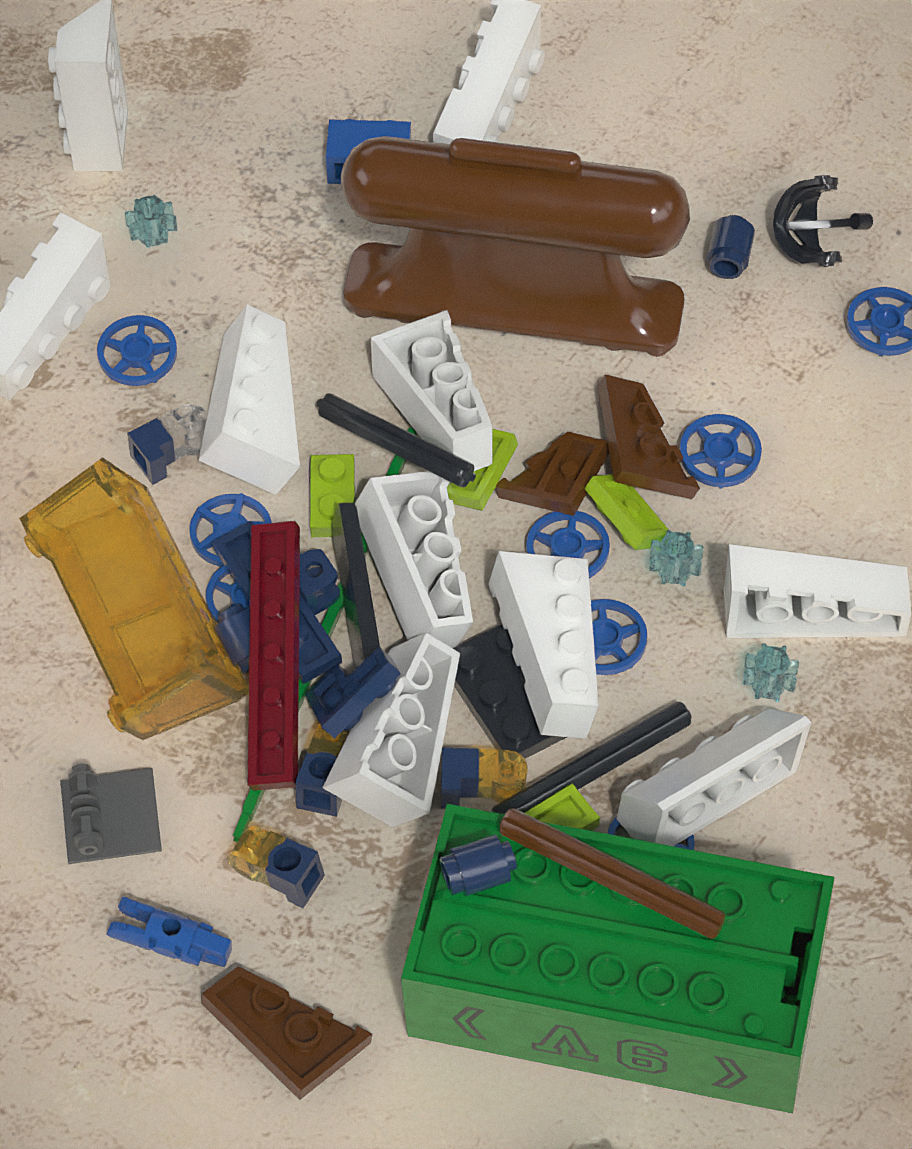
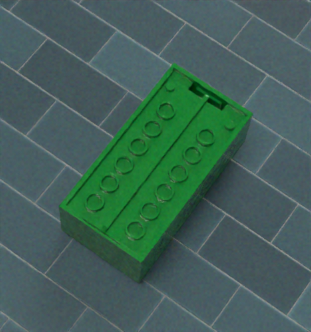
(613, 988)

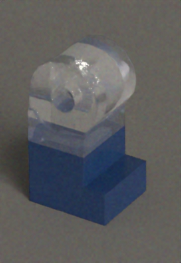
(167, 440)

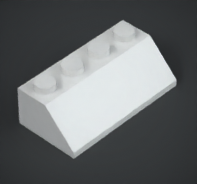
(91, 89)
(714, 778)

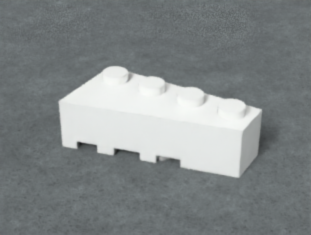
(496, 76)
(50, 300)
(433, 387)
(252, 405)
(417, 553)
(812, 596)
(551, 628)
(397, 744)

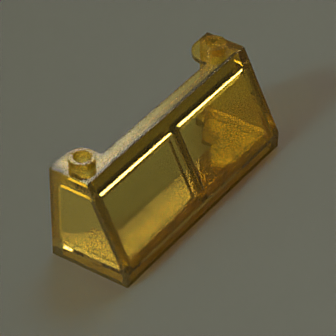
(134, 601)

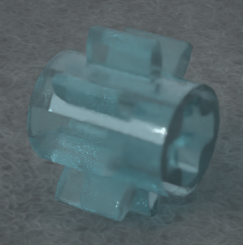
(151, 221)
(676, 558)
(770, 672)

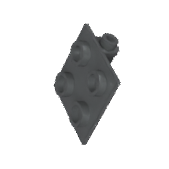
(109, 814)

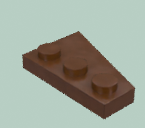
(636, 442)
(283, 1034)

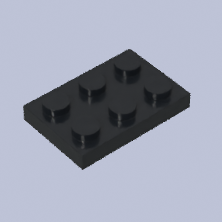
(496, 693)

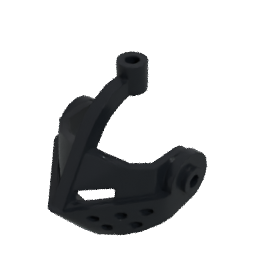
(806, 224)

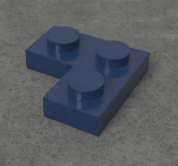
(342, 697)

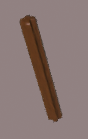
(612, 873)

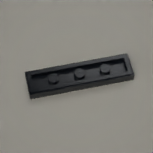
(354, 582)

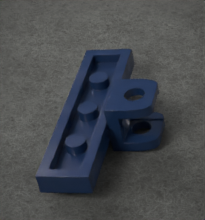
(316, 648)

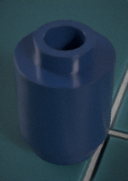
(730, 246)
(235, 635)
(478, 866)

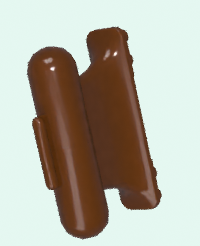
(515, 241)

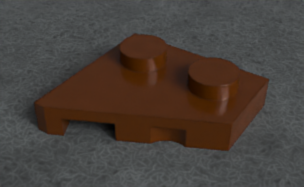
(558, 475)

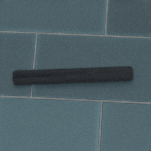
(396, 440)
(602, 758)

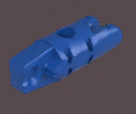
(190, 941)

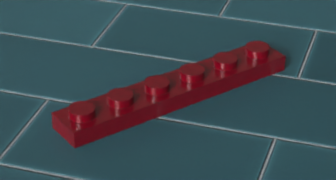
(274, 656)

